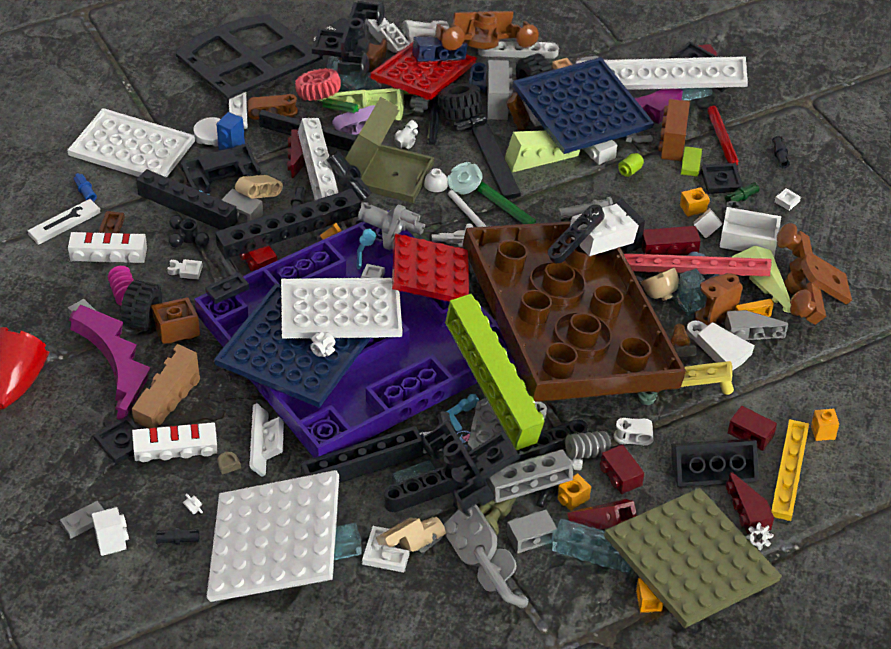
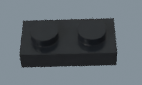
(227, 288)

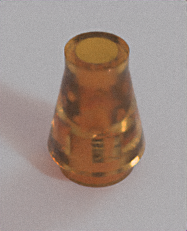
(680, 336)

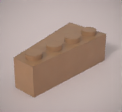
(167, 388)

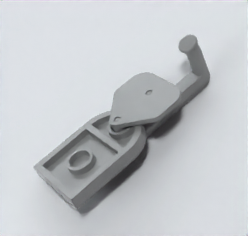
(476, 546)

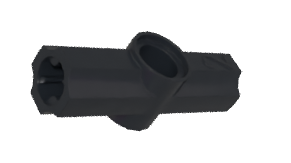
(348, 175)

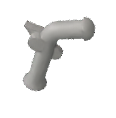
(639, 139)

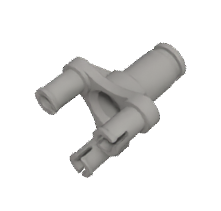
(391, 222)

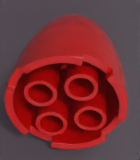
(20, 364)

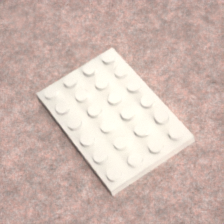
(131, 144)
(340, 308)

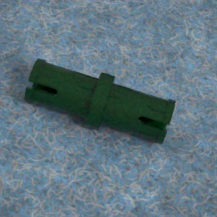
(742, 193)

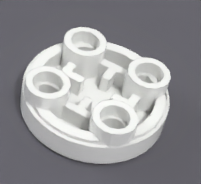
(206, 131)

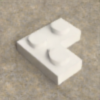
(384, 556)

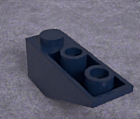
(432, 50)

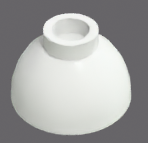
(436, 181)

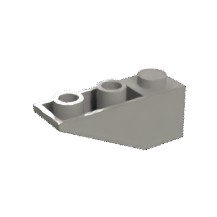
(754, 326)

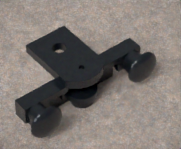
(353, 42)
(471, 467)

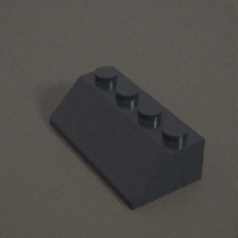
(714, 461)

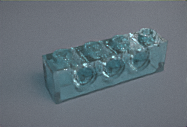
(588, 545)

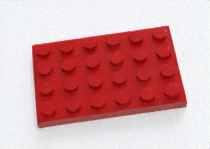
(420, 77)

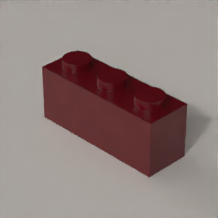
(671, 241)

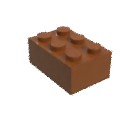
(674, 129)

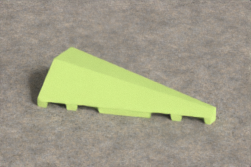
(370, 97)
(768, 284)

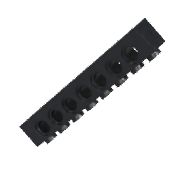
(288, 223)

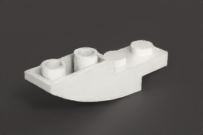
(394, 37)

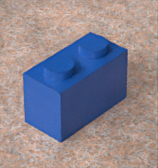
(230, 131)

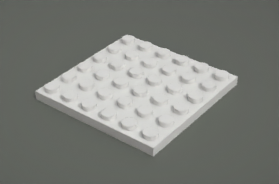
(274, 536)

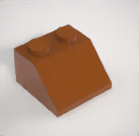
(175, 320)

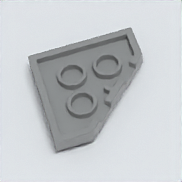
(484, 424)

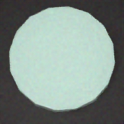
(464, 178)

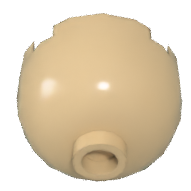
(662, 284)

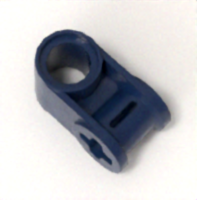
(478, 76)

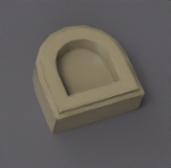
(228, 462)

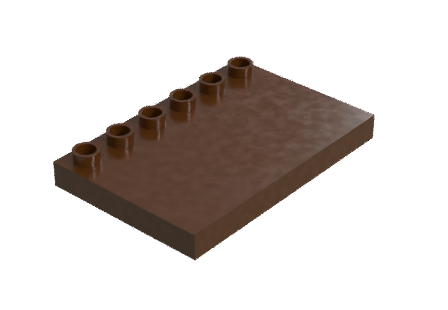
(571, 323)

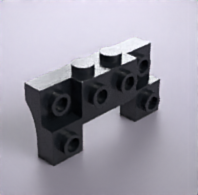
(219, 165)

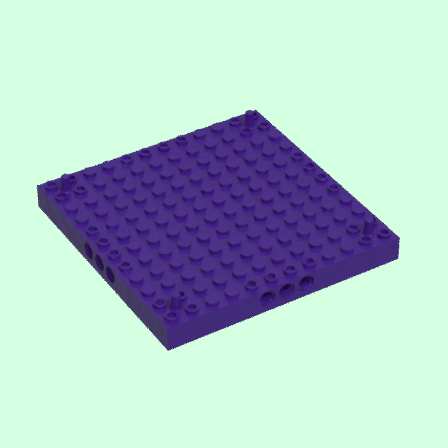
(390, 375)

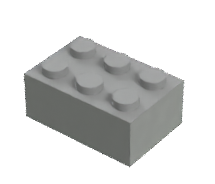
(498, 89)

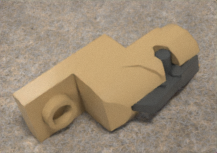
(414, 534)

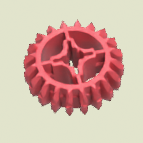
(318, 84)

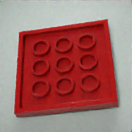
(429, 268)

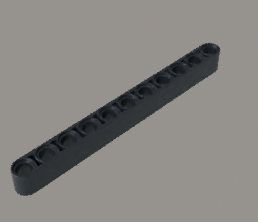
(440, 481)

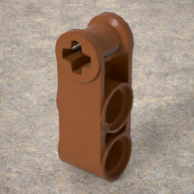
(274, 104)

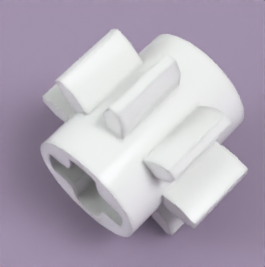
(322, 344)
(764, 530)

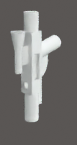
(451, 238)

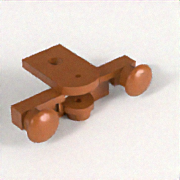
(484, 30)
(807, 298)

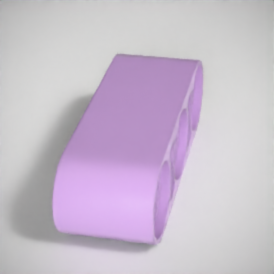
(351, 122)

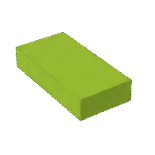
(691, 161)

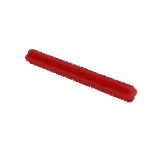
(722, 135)

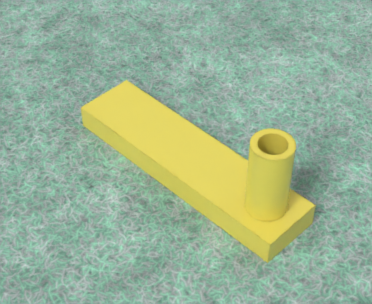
(710, 373)

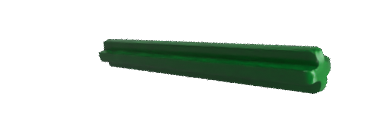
(505, 204)

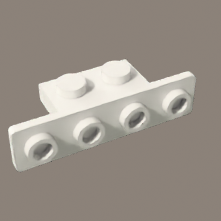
(265, 439)

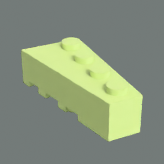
(533, 149)

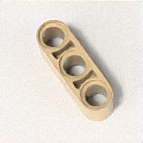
(258, 186)

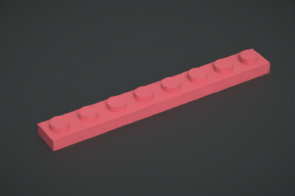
(704, 264)

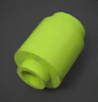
(630, 164)

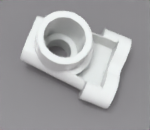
(406, 137)

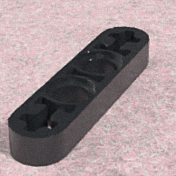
(579, 235)

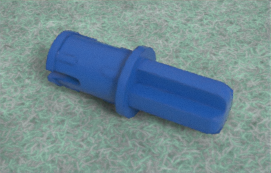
(84, 187)

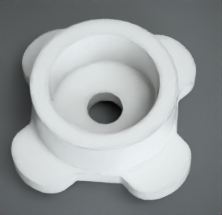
(193, 504)

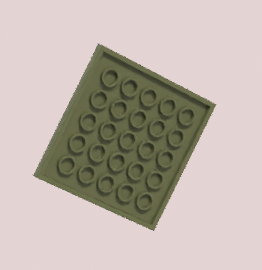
(692, 557)

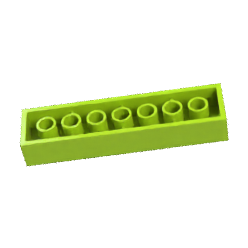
(494, 372)

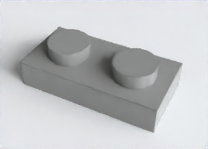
(80, 520)

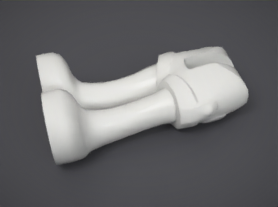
(418, 29)

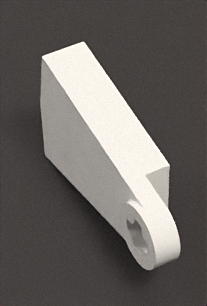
(720, 343)

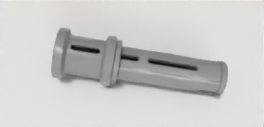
(568, 212)

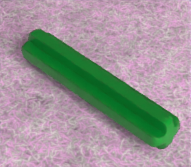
(340, 105)

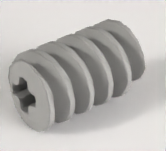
(587, 444)

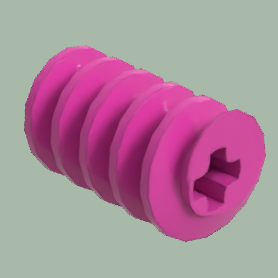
(119, 280)

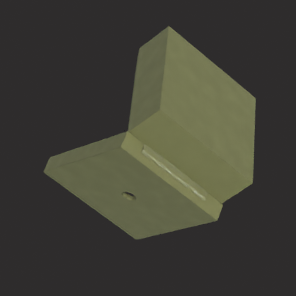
(380, 161)

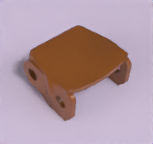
(722, 295)

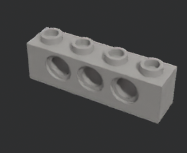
(531, 476)

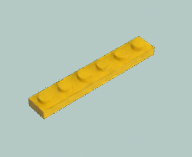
(789, 470)

